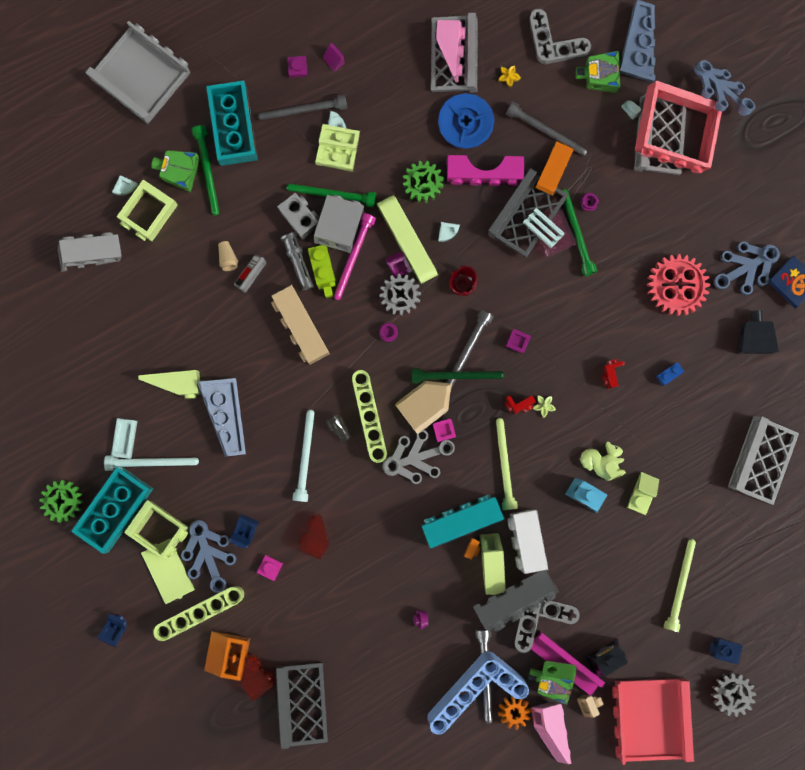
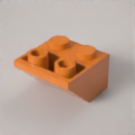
(227, 655)

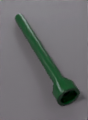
(419, 375)

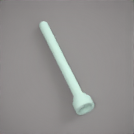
(112, 462)
(300, 493)

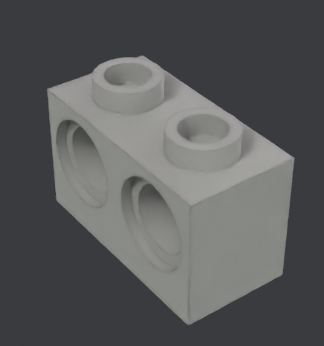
(297, 217)

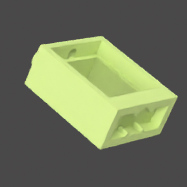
(160, 220)
(142, 518)

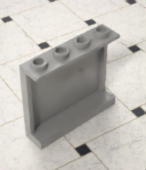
(140, 72)

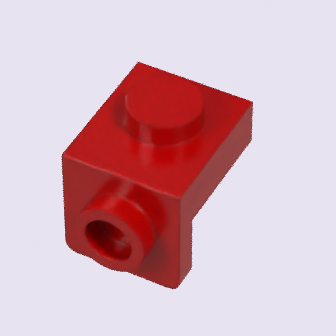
(609, 377)
(524, 406)

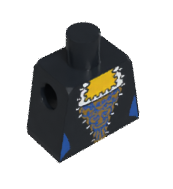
(608, 659)

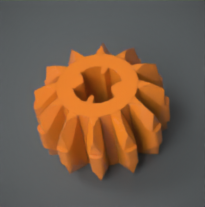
(506, 712)

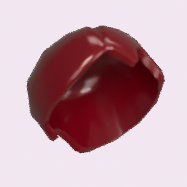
(463, 281)

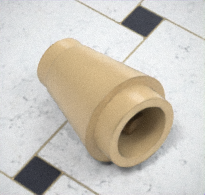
(227, 257)

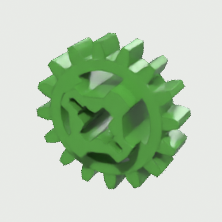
(428, 186)
(61, 493)

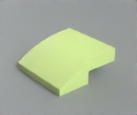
(337, 147)

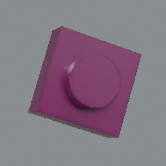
(297, 66)
(518, 341)

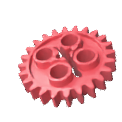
(679, 301)

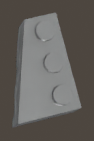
(89, 250)

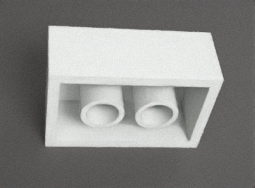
(527, 541)

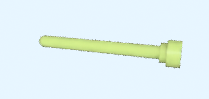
(509, 501)
(672, 622)

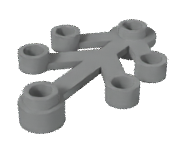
(414, 458)

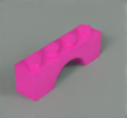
(462, 171)

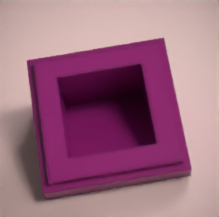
(333, 57)
(398, 264)

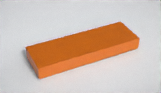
(554, 168)

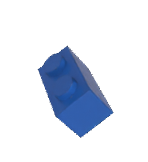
(670, 374)

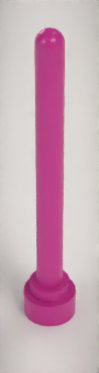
(366, 222)

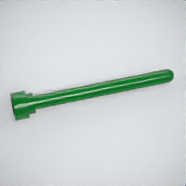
(200, 133)
(367, 198)
(588, 267)

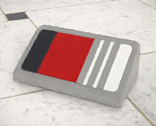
(250, 273)

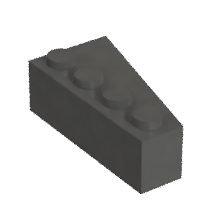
(516, 601)

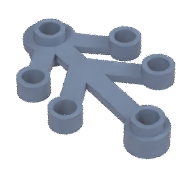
(722, 86)
(749, 266)
(207, 553)

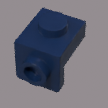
(244, 531)
(113, 630)

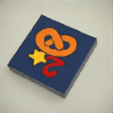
(790, 281)

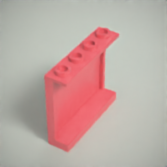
(653, 720)

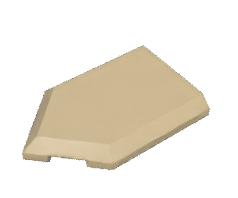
(425, 404)

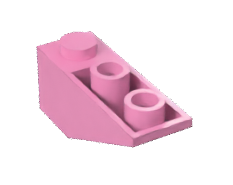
(449, 40)
(550, 726)

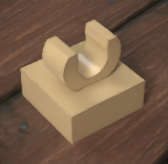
(589, 705)

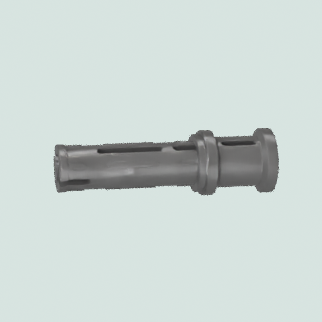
(295, 253)

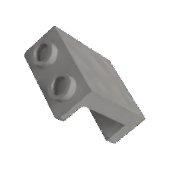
(338, 223)

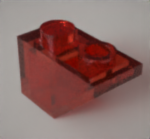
(317, 539)
(255, 679)

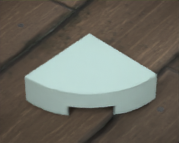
(631, 109)
(336, 120)
(124, 186)
(447, 231)

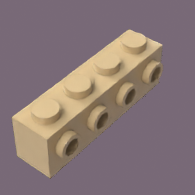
(300, 324)

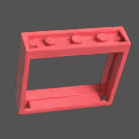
(687, 100)

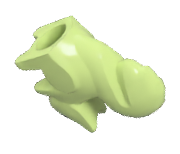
(604, 466)

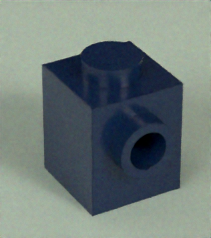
(725, 650)

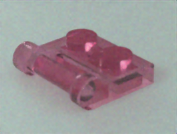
(565, 242)

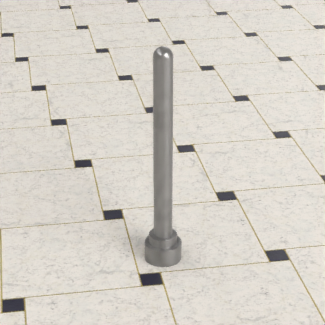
(338, 102)
(515, 111)
(483, 320)
(483, 636)

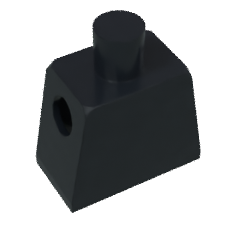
(757, 336)

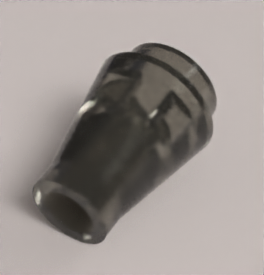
(338, 427)

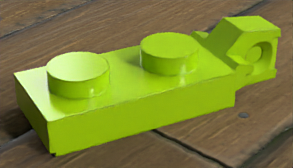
(322, 269)

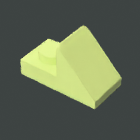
(643, 493)

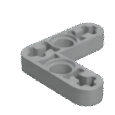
(553, 48)
(541, 612)

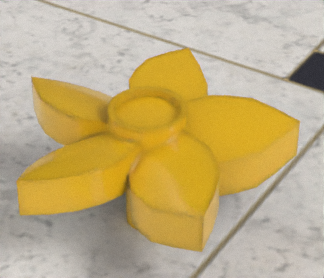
(509, 75)

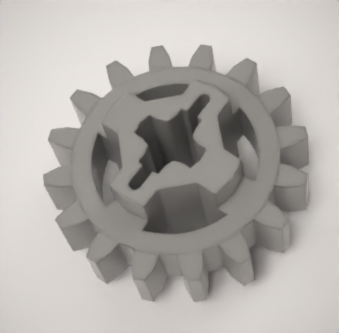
(390, 286)
(733, 701)

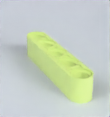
(407, 239)
(366, 407)
(190, 617)

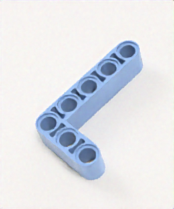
(474, 688)

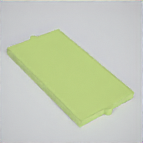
(168, 574)

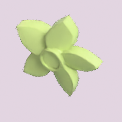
(544, 405)

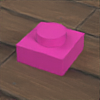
(444, 430)
(269, 567)

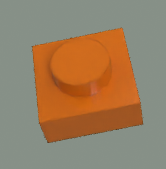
(472, 549)

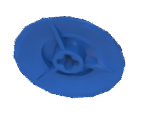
(475, 111)

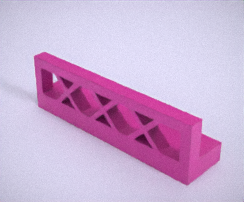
(554, 653)

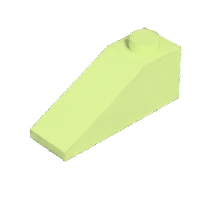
(180, 383)

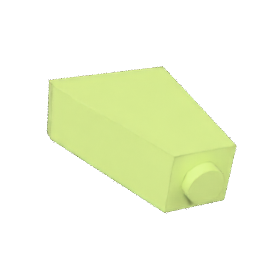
(492, 563)

